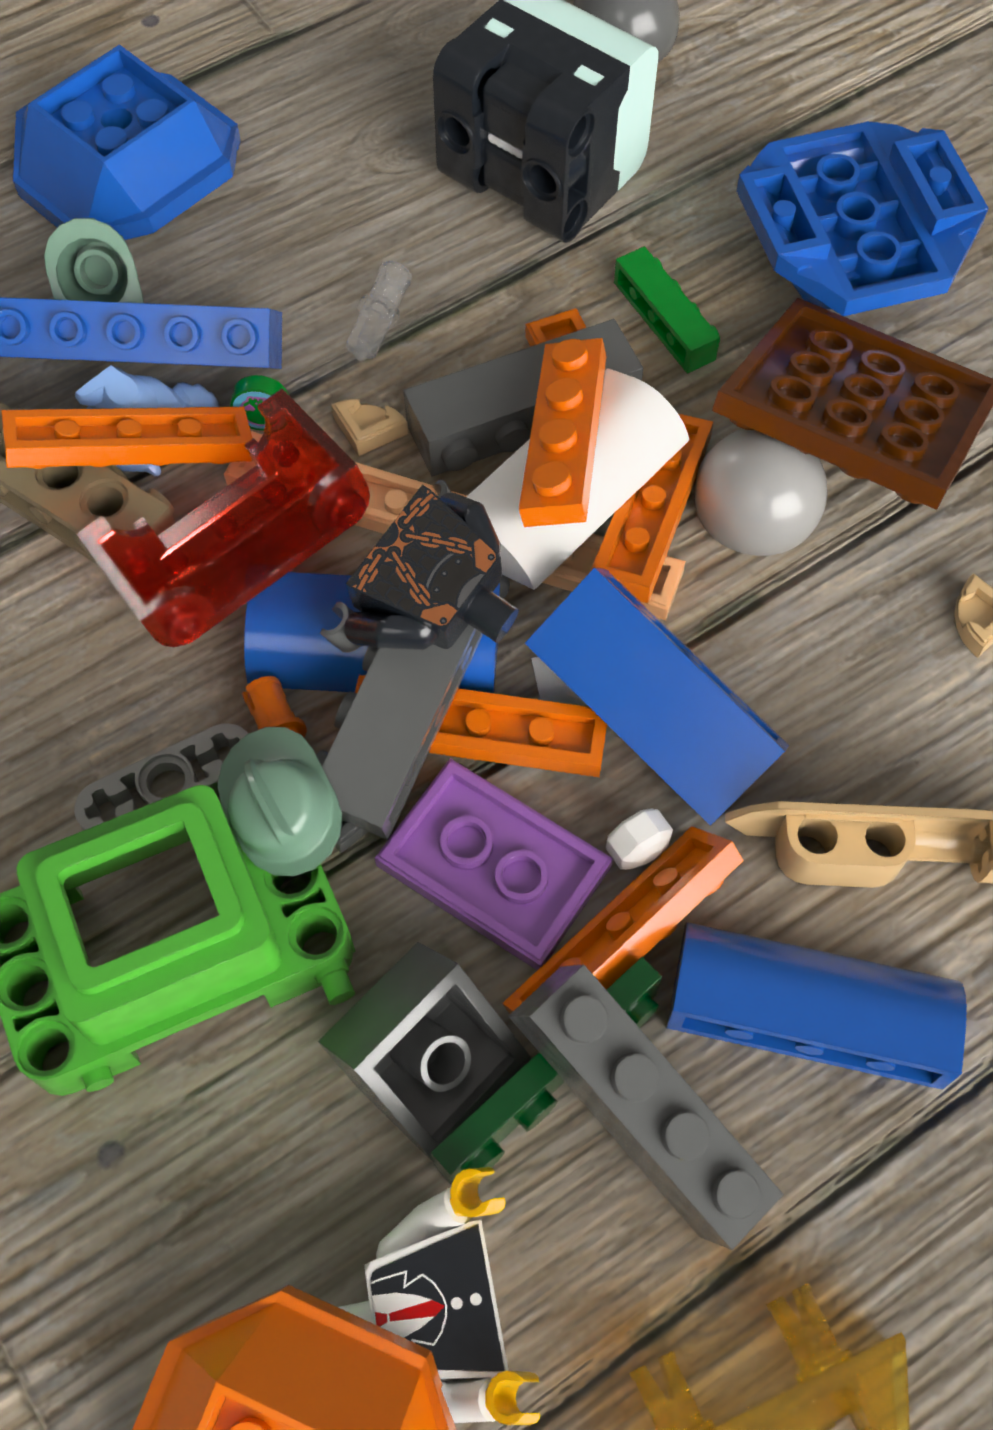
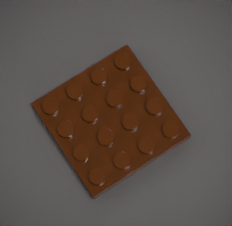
(860, 401)

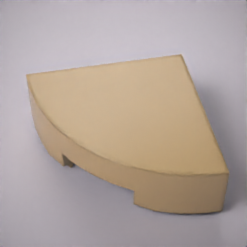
(368, 425)
(975, 615)

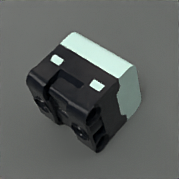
(544, 109)

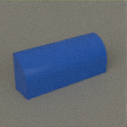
(286, 639)
(656, 694)
(819, 1006)

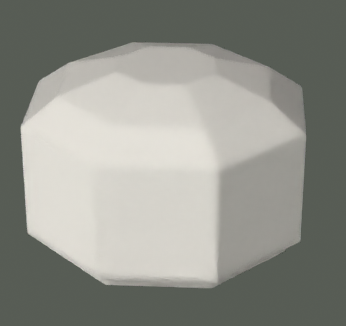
(639, 839)

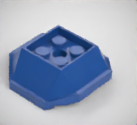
(121, 147)
(863, 214)

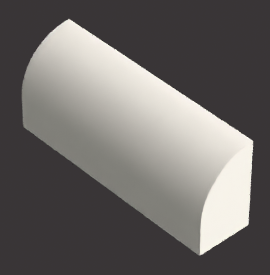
(633, 442)

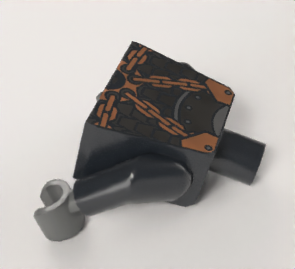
(427, 579)

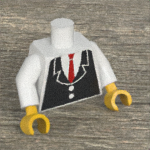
(439, 1293)

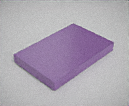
(494, 863)

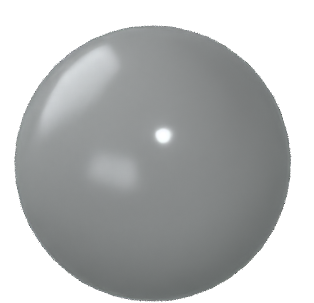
(759, 493)

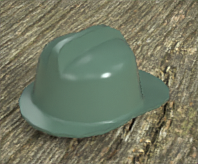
(91, 263)
(279, 802)

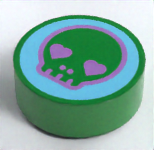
(250, 393)

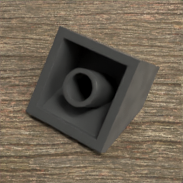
(425, 1047)

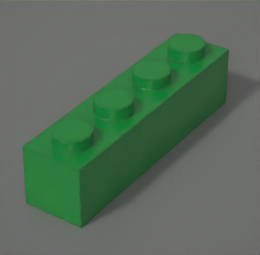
(666, 309)

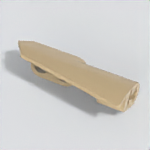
(843, 831)

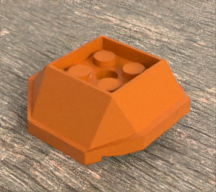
(294, 1368)

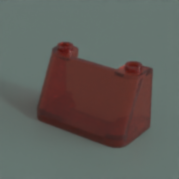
(241, 537)

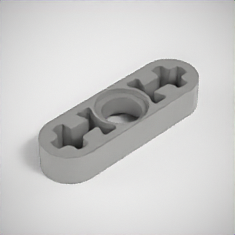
(142, 773)

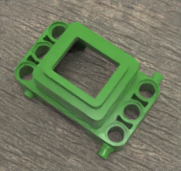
(170, 983)

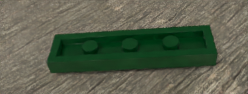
(528, 1094)

